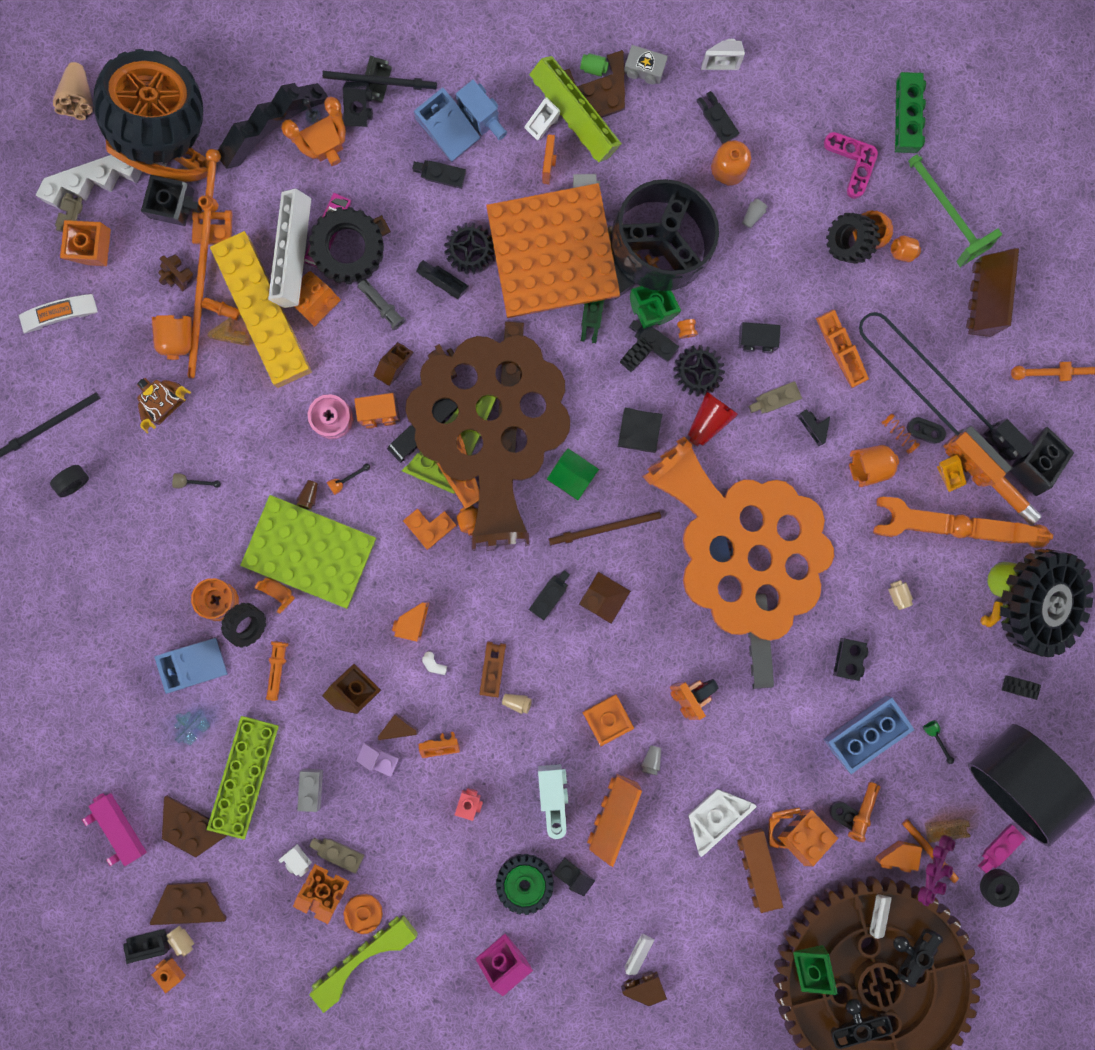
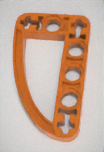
(193, 174)

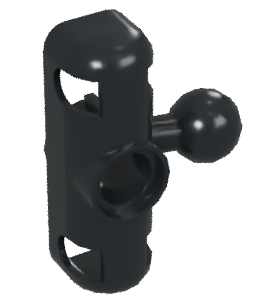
(929, 950)
(870, 1023)

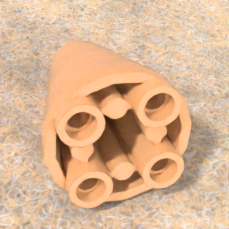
(73, 93)

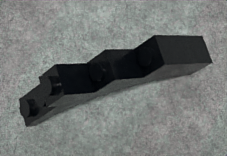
(265, 118)

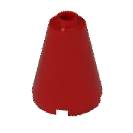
(710, 420)

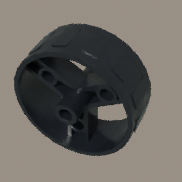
(679, 199)

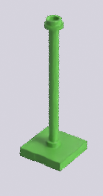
(976, 246)

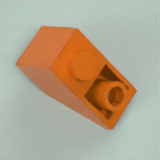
(901, 855)

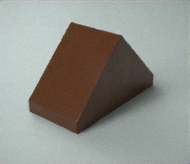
(397, 728)

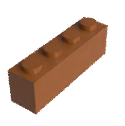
(760, 870)

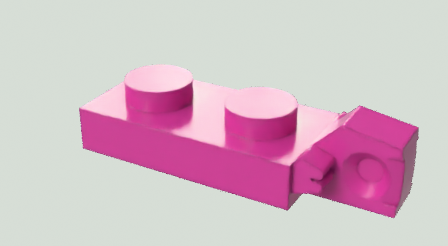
(1001, 848)

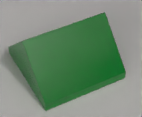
(572, 474)
(815, 970)

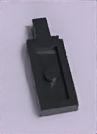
(440, 173)
(442, 279)
(662, 345)
(549, 596)

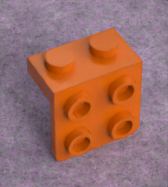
(315, 298)

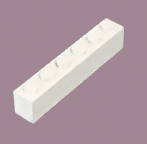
(289, 248)

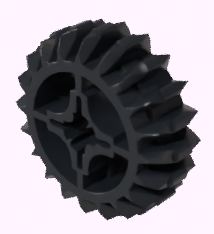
(461, 246)
(697, 387)

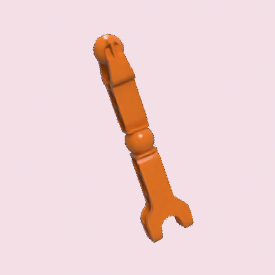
(958, 525)

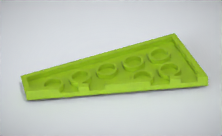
(428, 470)

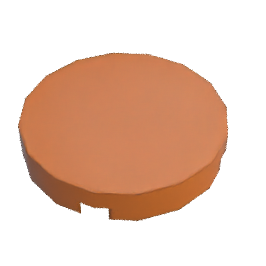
(367, 908)

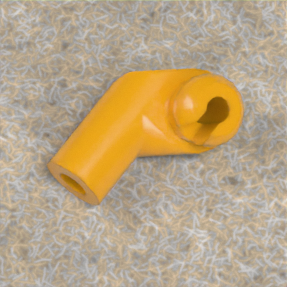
(991, 620)

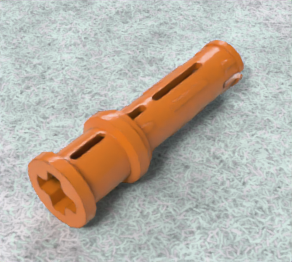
(277, 661)
(862, 821)

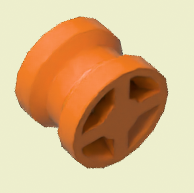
(687, 328)

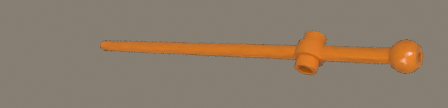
(209, 205)
(1064, 371)

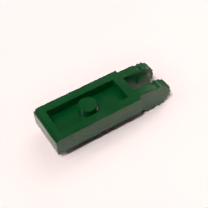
(592, 319)

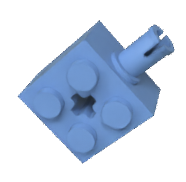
(480, 109)

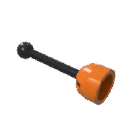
(336, 485)

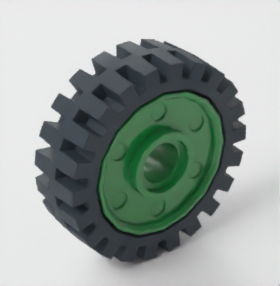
(524, 899)

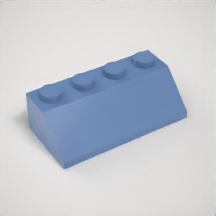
(869, 734)

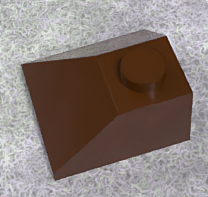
(604, 597)
(351, 691)

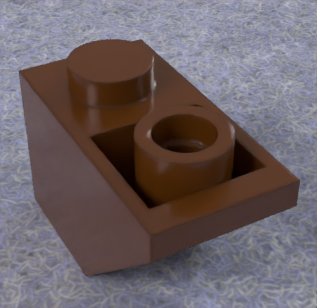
(392, 363)
(645, 990)

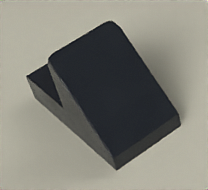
(817, 431)
(574, 877)

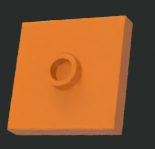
(549, 159)
(608, 720)

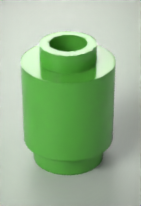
(594, 64)

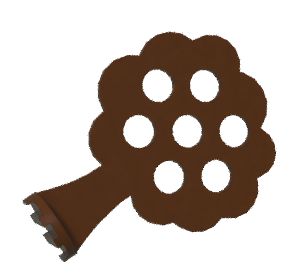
(498, 515)

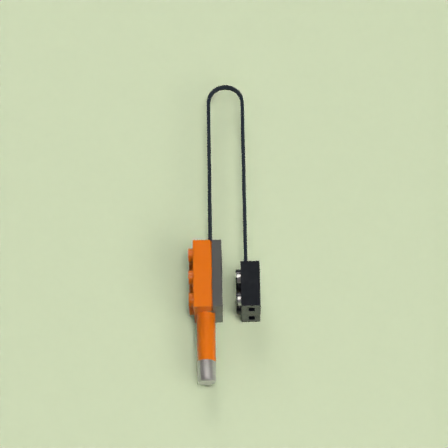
(974, 451)

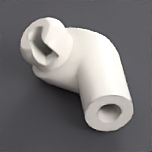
(431, 665)

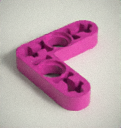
(859, 155)

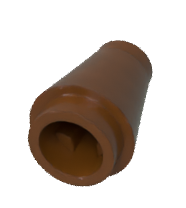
(308, 495)

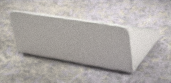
(880, 916)
(638, 954)

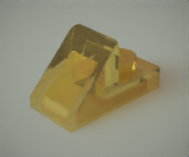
(224, 333)

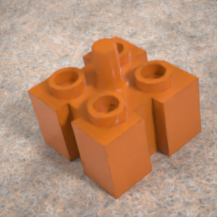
(321, 894)

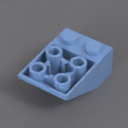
(446, 124)
(190, 665)

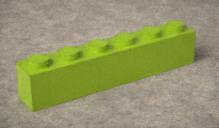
(575, 109)

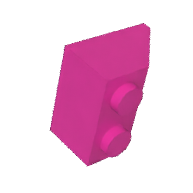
(503, 965)

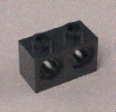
(845, 658)

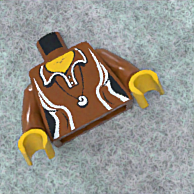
(158, 401)

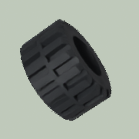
(866, 238)

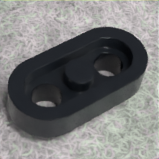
(925, 430)
(846, 816)

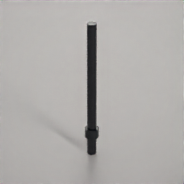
(416, 83)
(17, 443)

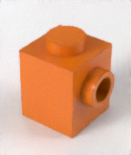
(168, 974)

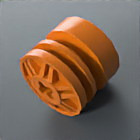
(204, 599)

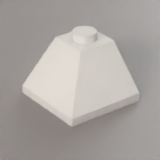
(724, 56)

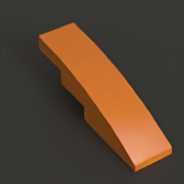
(842, 348)

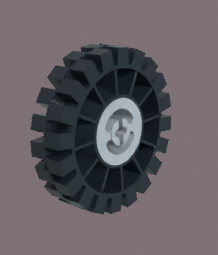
(1046, 602)

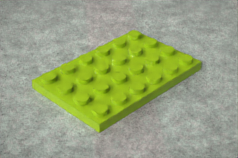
(308, 551)

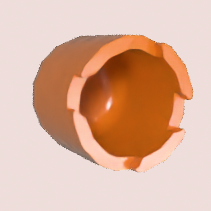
(731, 162)
(172, 335)
(873, 464)

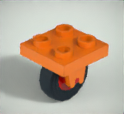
(693, 697)

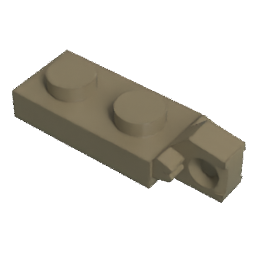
(776, 398)
(338, 854)

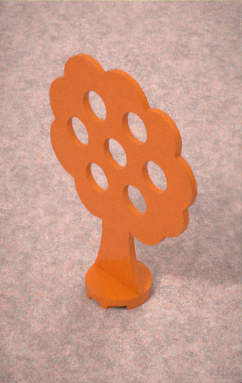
(685, 480)

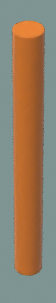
(924, 844)

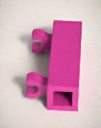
(116, 829)

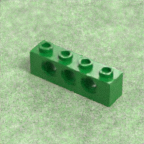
(916, 85)

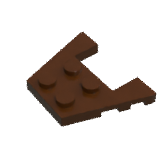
(608, 92)

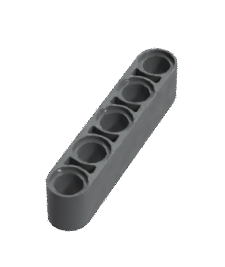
(761, 654)

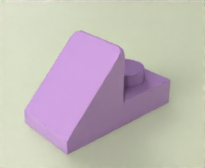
(377, 759)

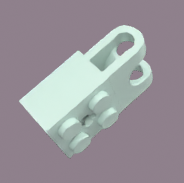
(553, 798)

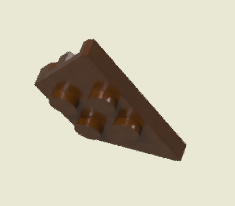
(187, 828)
(187, 904)

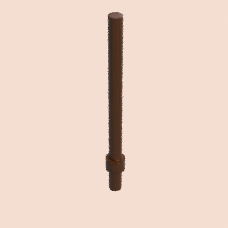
(568, 537)

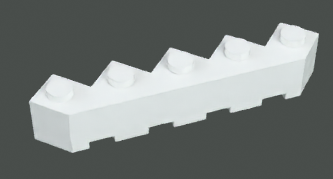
(81, 179)

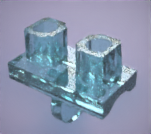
(185, 732)

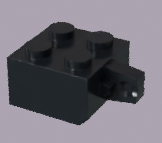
(169, 200)

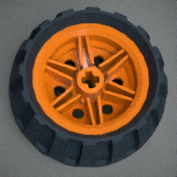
(148, 106)

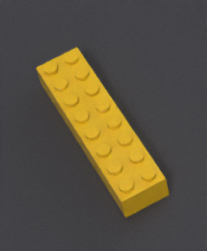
(262, 317)

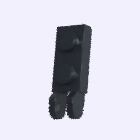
(718, 119)

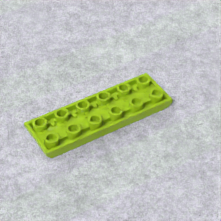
(242, 777)

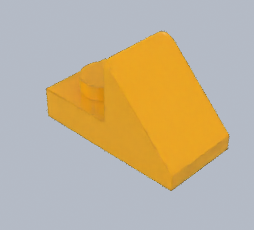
(952, 473)

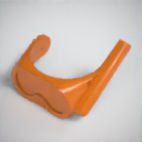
(276, 591)
(774, 819)

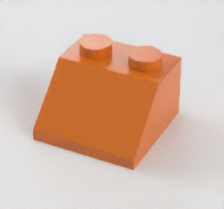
(85, 242)
(411, 623)

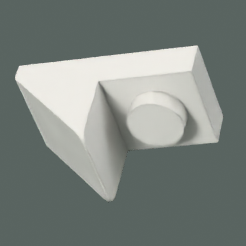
(542, 119)

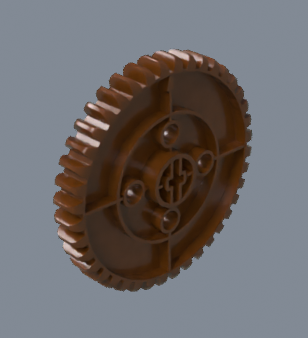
(921, 1015)

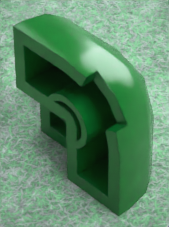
(653, 306)

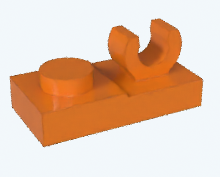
(437, 748)

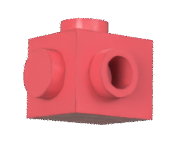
(468, 804)

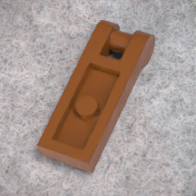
(492, 670)

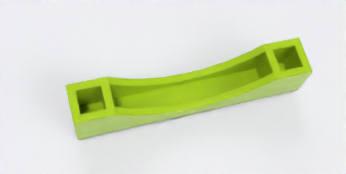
(394, 938)

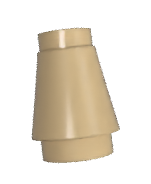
(518, 703)

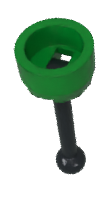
(933, 730)

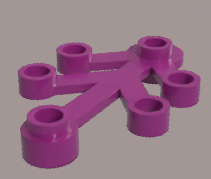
(935, 872)

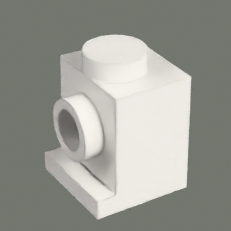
(296, 861)

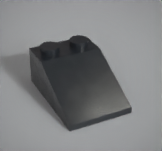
(1043, 463)

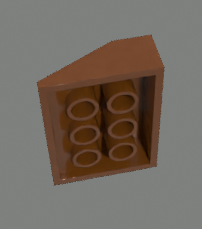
(992, 293)

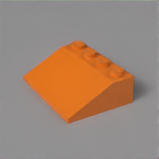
(614, 819)

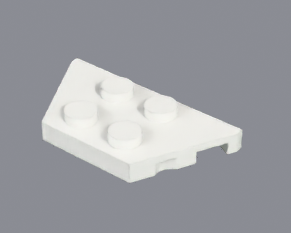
(716, 818)

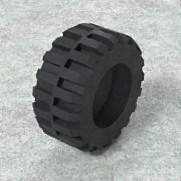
(341, 220)

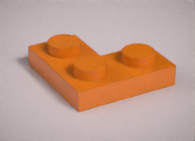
(428, 532)

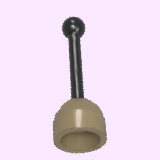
(180, 481)

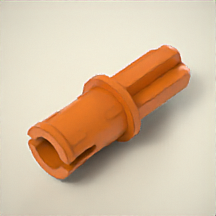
(221, 308)

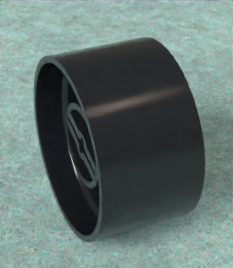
(1031, 784)

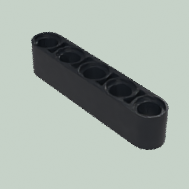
(405, 442)

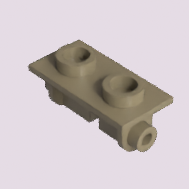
(72, 206)

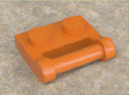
(217, 232)

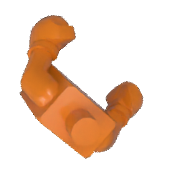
(322, 138)

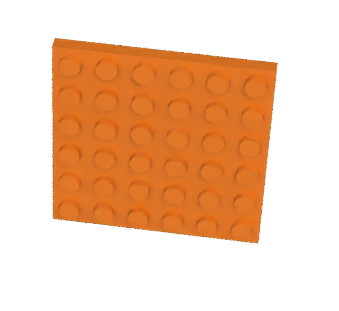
(553, 250)

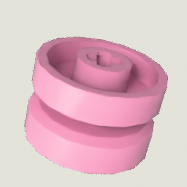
(319, 416)

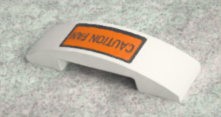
(57, 311)

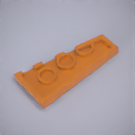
(467, 490)

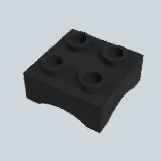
(639, 430)

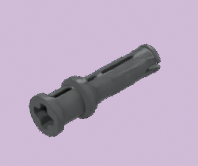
(386, 310)

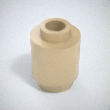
(900, 594)
(180, 941)

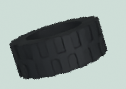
(251, 633)

